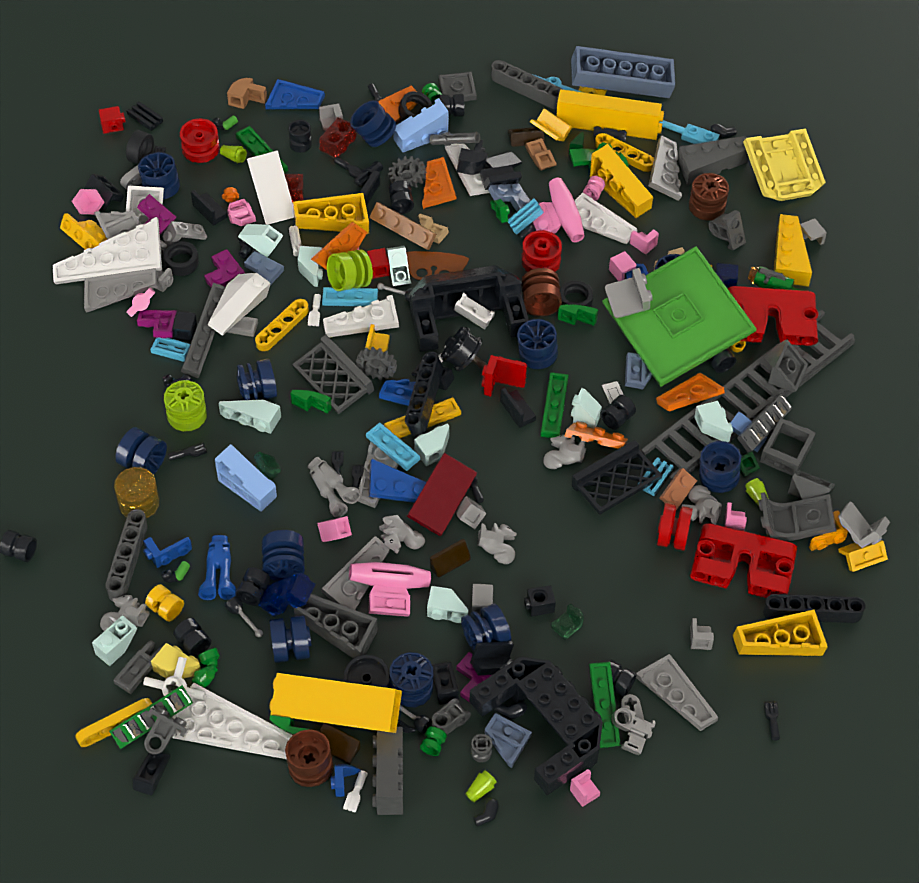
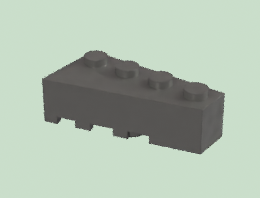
(711, 157)
(339, 625)
(389, 772)

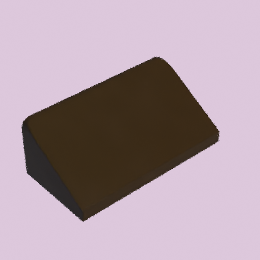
(521, 136)
(450, 558)
(341, 745)

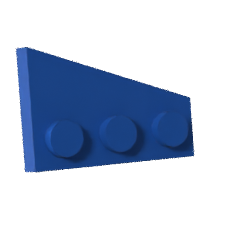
(294, 96)
(393, 484)

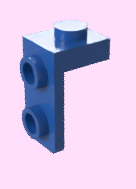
(168, 554)

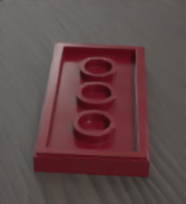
(442, 494)

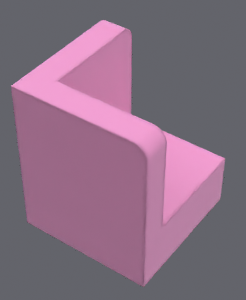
(88, 201)
(644, 242)
(620, 265)
(734, 519)
(334, 529)
(584, 788)

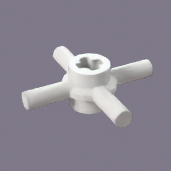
(175, 680)

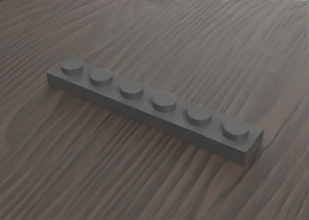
(203, 335)

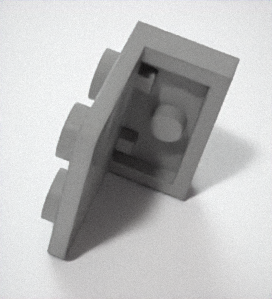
(629, 295)
(860, 530)

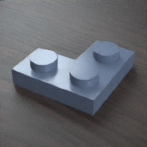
(510, 192)
(264, 266)

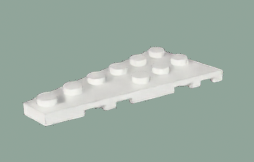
(120, 254)
(229, 726)

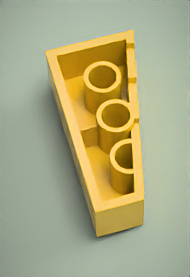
(620, 181)
(331, 213)
(791, 252)
(786, 635)

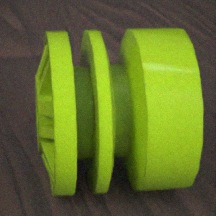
(349, 270)
(185, 405)

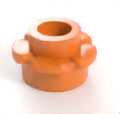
(230, 195)

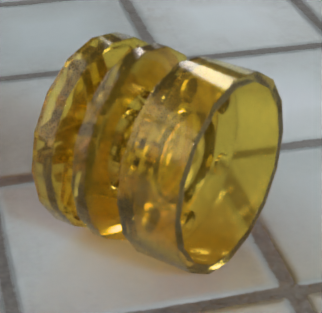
(137, 490)

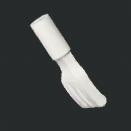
(314, 315)
(353, 798)

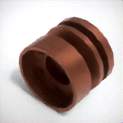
(708, 196)
(541, 292)
(309, 758)

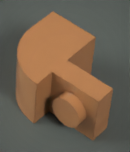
(243, 91)

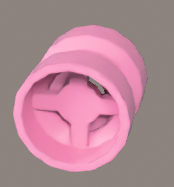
(594, 187)

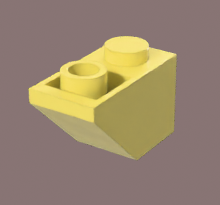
(166, 660)

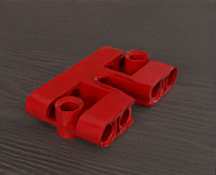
(792, 309)
(729, 546)

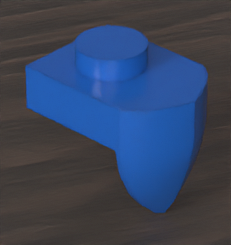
(342, 771)

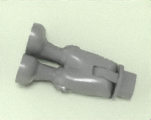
(326, 480)

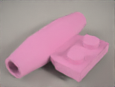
(560, 212)
(389, 585)

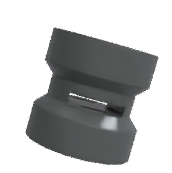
(481, 748)

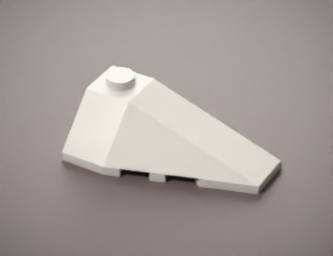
(136, 194)
(238, 300)

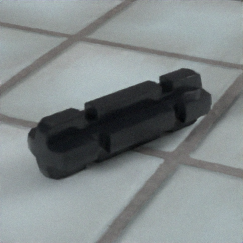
(612, 132)

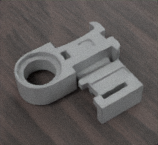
(637, 730)

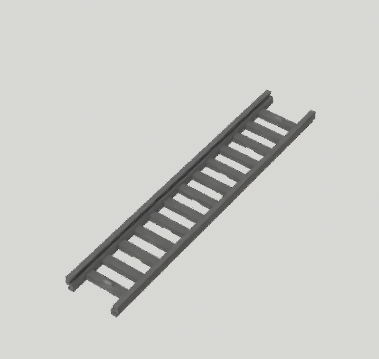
(814, 367)

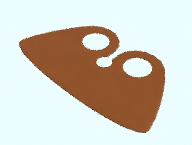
(441, 260)

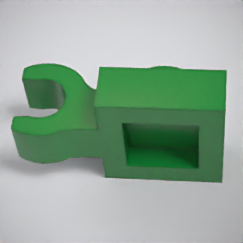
(502, 210)

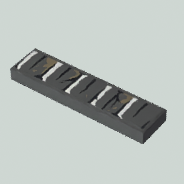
(764, 422)

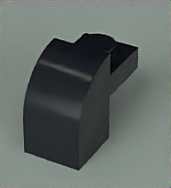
(472, 161)

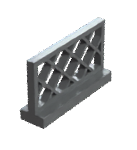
(347, 368)

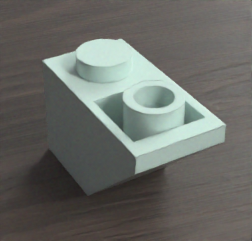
(261, 237)
(398, 265)
(307, 267)
(586, 409)
(713, 421)
(432, 444)
(445, 605)
(114, 640)

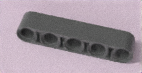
(525, 83)
(120, 563)

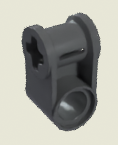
(451, 715)

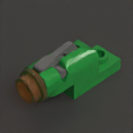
(770, 279)

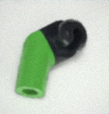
(225, 125)
(174, 576)

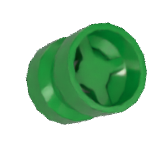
(432, 92)
(433, 741)

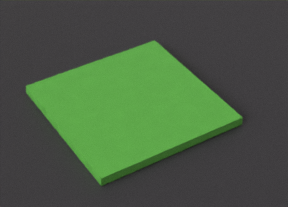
(687, 319)

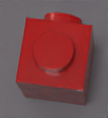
(111, 119)
(379, 263)

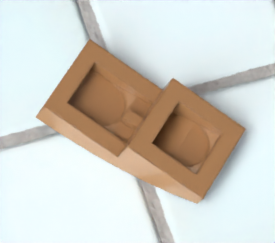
(540, 155)

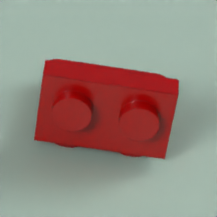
(504, 372)

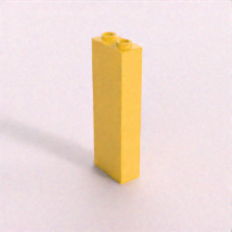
(591, 110)
(336, 702)

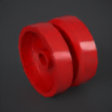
(199, 140)
(541, 250)
(673, 526)

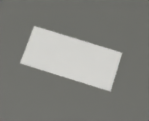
(271, 187)

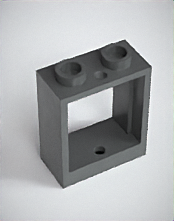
(783, 461)

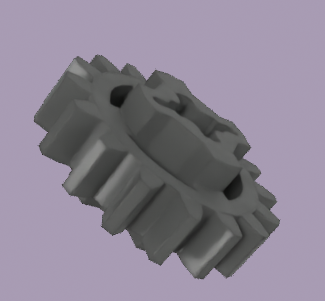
(408, 171)
(376, 363)

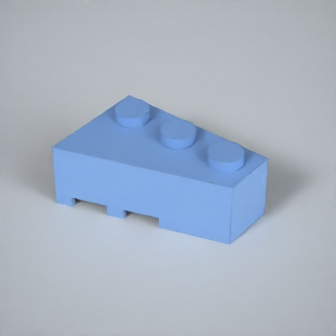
(417, 130)
(244, 478)

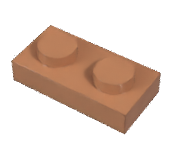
(678, 488)

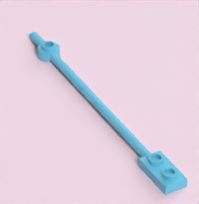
(690, 134)

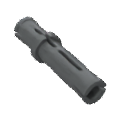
(456, 138)

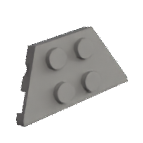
(116, 222)

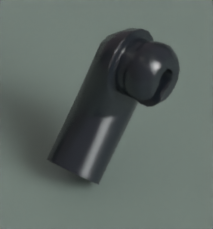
(724, 133)
(529, 229)
(246, 248)

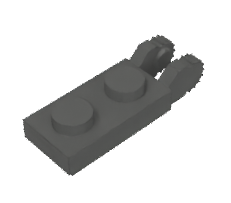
(136, 668)

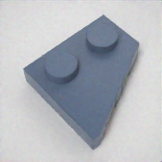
(636, 372)
(507, 738)

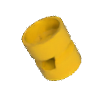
(164, 603)

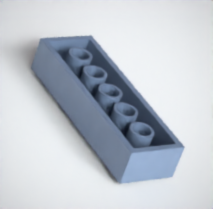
(622, 72)

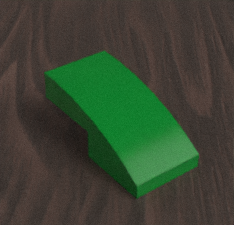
(581, 156)
(572, 313)
(305, 399)
(286, 724)

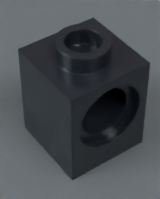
(184, 326)
(540, 593)

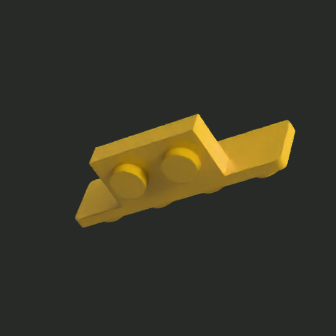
(85, 233)

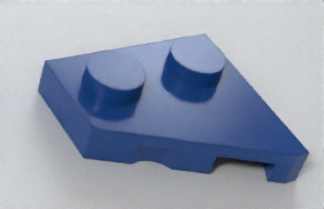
(397, 391)

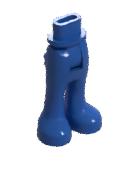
(218, 558)

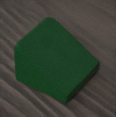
(577, 142)
(748, 464)

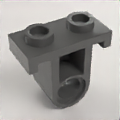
(729, 228)
(164, 729)

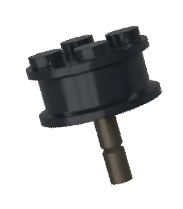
(462, 349)

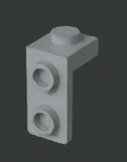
(179, 229)

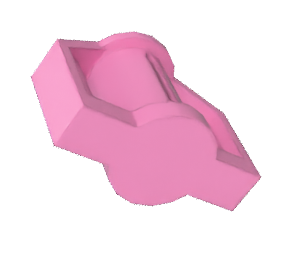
(240, 213)
(140, 301)

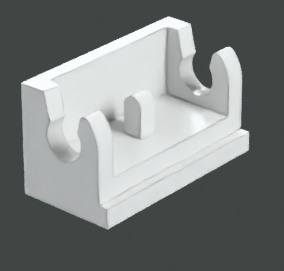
(474, 311)

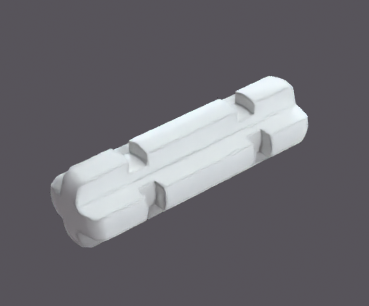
(295, 239)

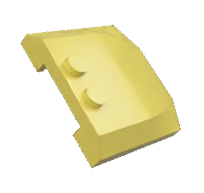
(785, 165)

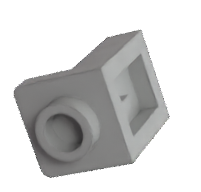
(164, 279)

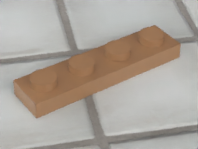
(403, 225)

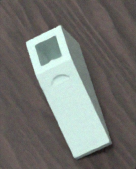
(255, 413)

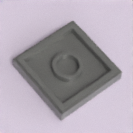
(458, 84)

